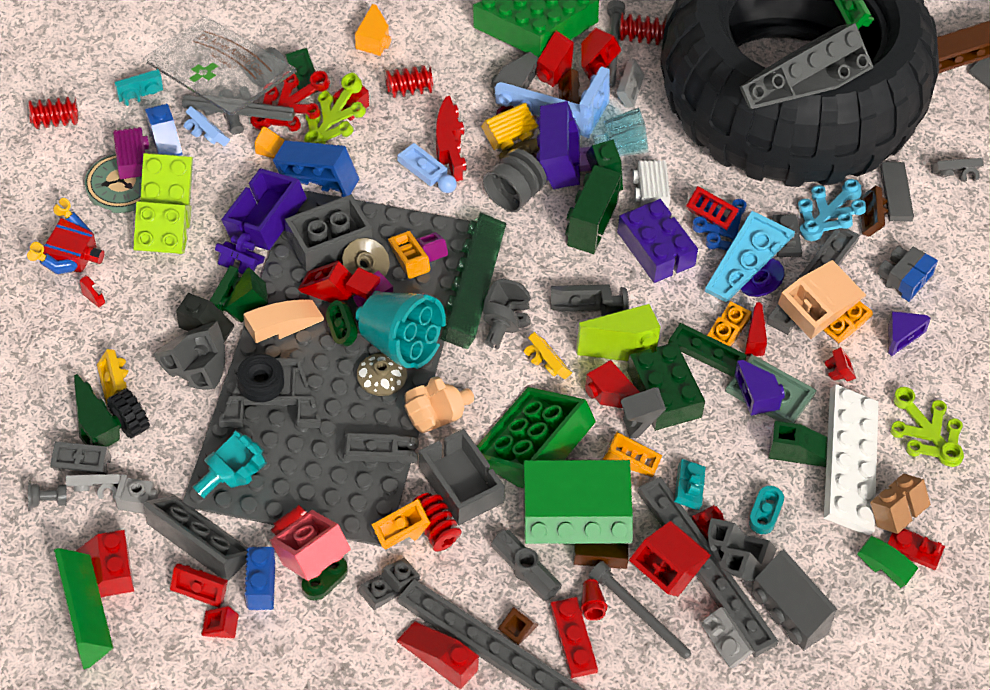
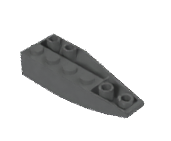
(811, 69)

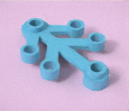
(813, 228)

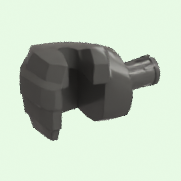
(499, 308)

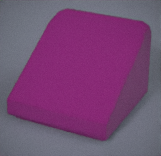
(433, 246)

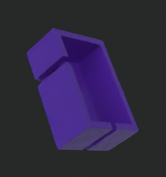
(559, 145)
(276, 200)
(657, 240)

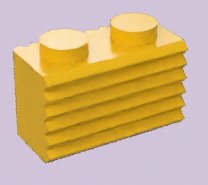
(510, 127)

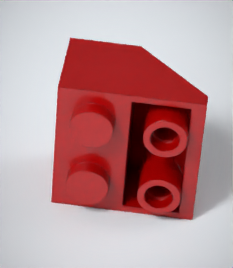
(670, 558)

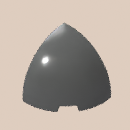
(195, 356)
(737, 552)

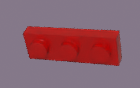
(574, 637)

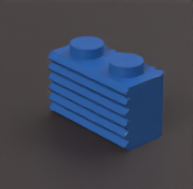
(260, 578)

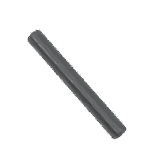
(252, 109)

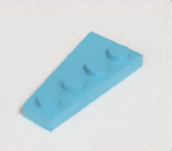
(749, 252)

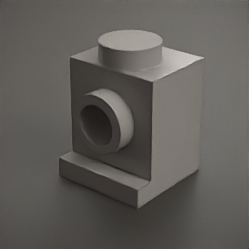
(133, 493)

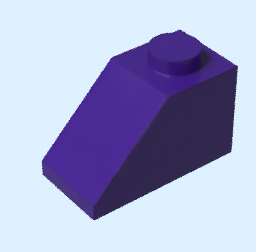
(758, 388)

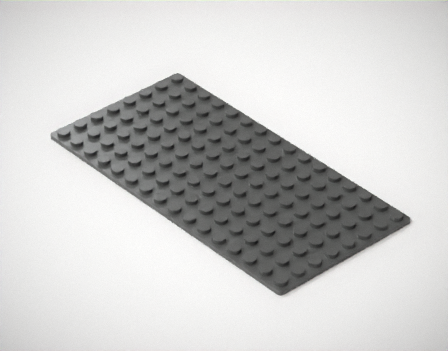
(310, 463)

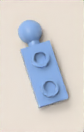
(427, 168)

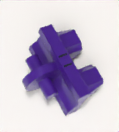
(239, 250)

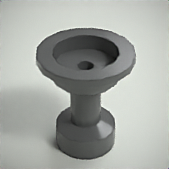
(36, 495)

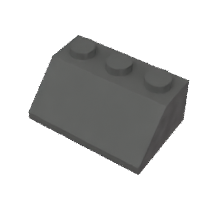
(794, 601)

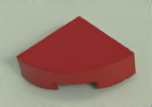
(89, 292)

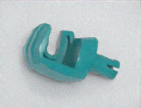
(232, 464)

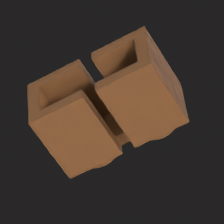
(892, 507)

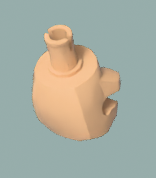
(435, 404)

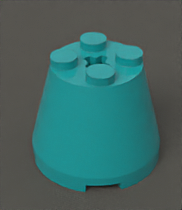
(402, 326)

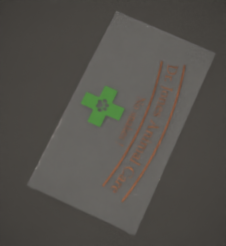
(219, 65)

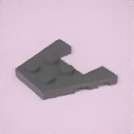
(293, 393)

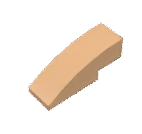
(281, 319)

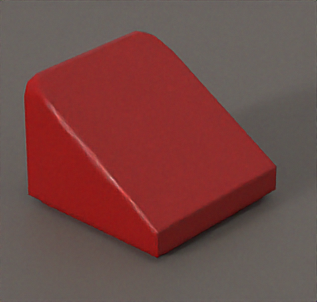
(220, 623)

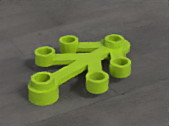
(352, 84)
(928, 430)

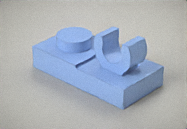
(201, 123)

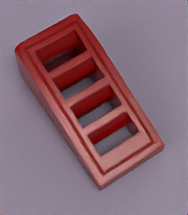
(700, 192)
(757, 337)

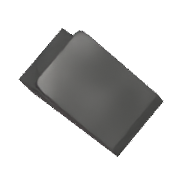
(642, 411)

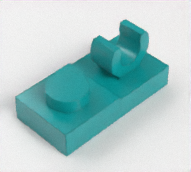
(138, 86)
(690, 484)

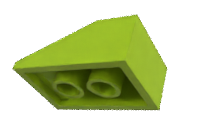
(619, 334)

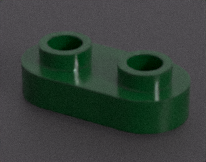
(341, 323)
(327, 581)

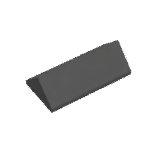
(196, 535)

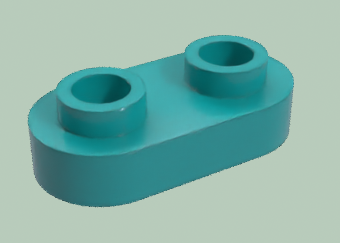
(765, 511)

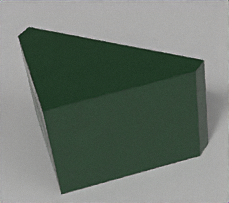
(247, 295)

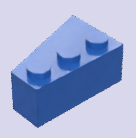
(319, 164)

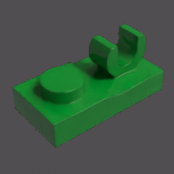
(855, 12)

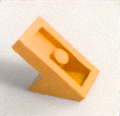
(401, 524)

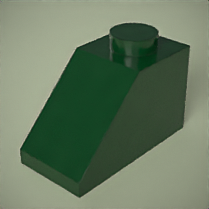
(605, 156)

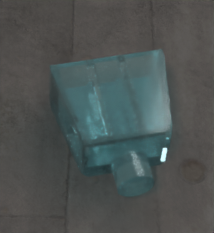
(627, 131)

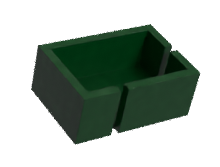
(593, 209)
(677, 386)

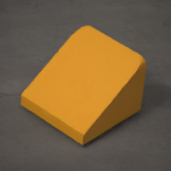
(268, 143)

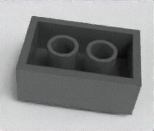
(325, 231)

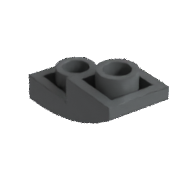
(389, 584)

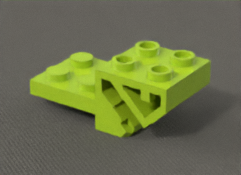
(164, 204)

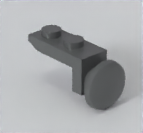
(588, 299)

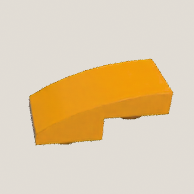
(848, 322)
(730, 324)

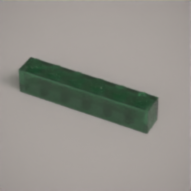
(473, 280)

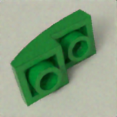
(882, 556)

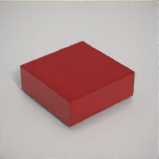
(362, 283)

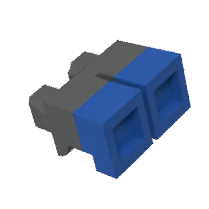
(910, 273)

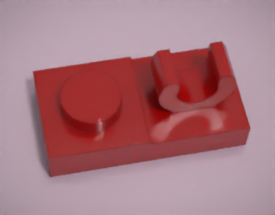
(917, 548)
(198, 585)

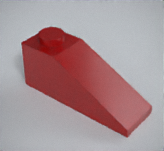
(441, 653)

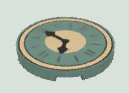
(108, 190)

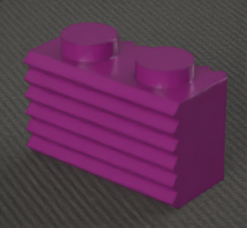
(129, 148)

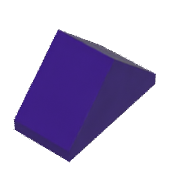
(904, 329)

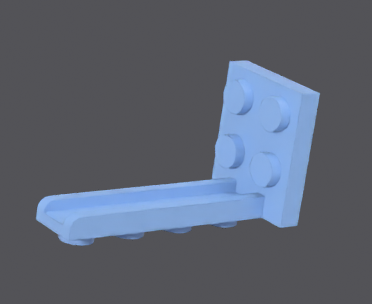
(586, 113)

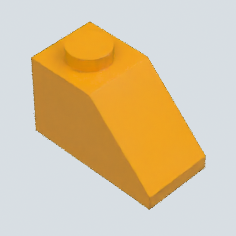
(373, 33)

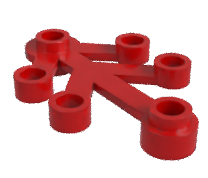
(289, 100)

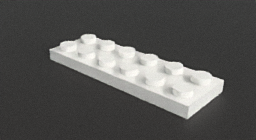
(851, 460)

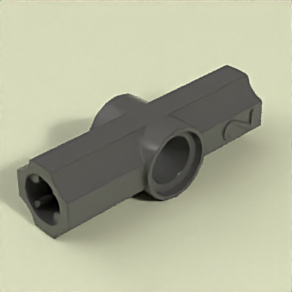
(536, 575)

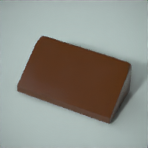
(613, 554)

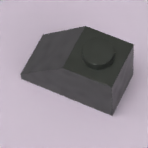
(198, 311)

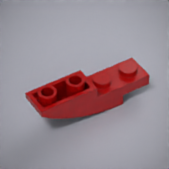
(449, 138)

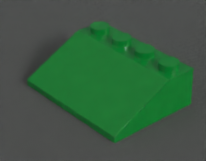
(535, 428)
(577, 501)

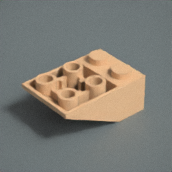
(820, 298)

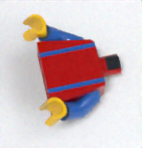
(69, 244)

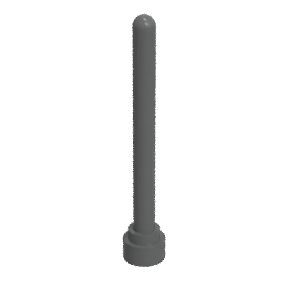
(615, 9)
(604, 576)

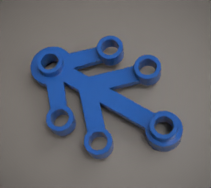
(716, 231)

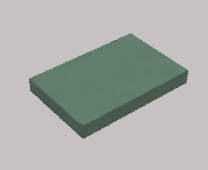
(796, 392)

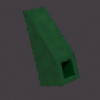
(95, 422)
(797, 444)

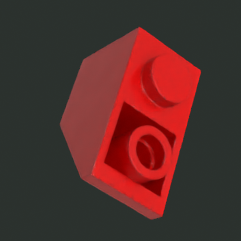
(598, 51)

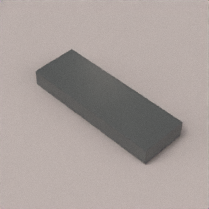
(897, 191)

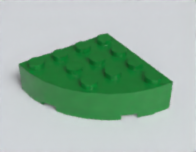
(533, 22)

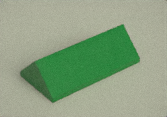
(84, 605)

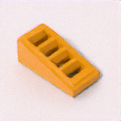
(410, 256)
(627, 444)

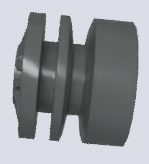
(514, 180)

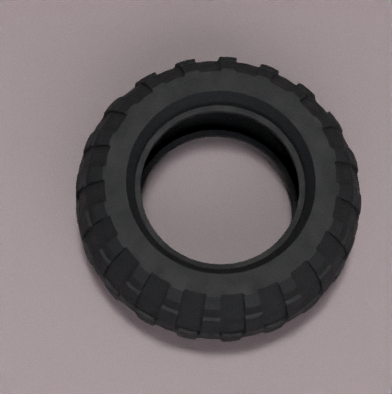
(812, 135)

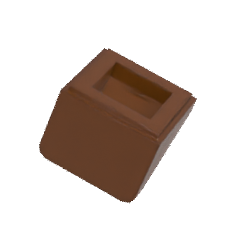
(517, 625)

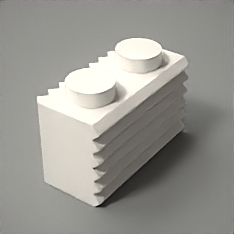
(651, 182)

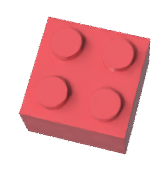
(310, 545)

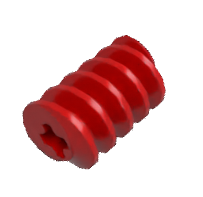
(641, 29)
(409, 81)
(53, 112)
(442, 529)

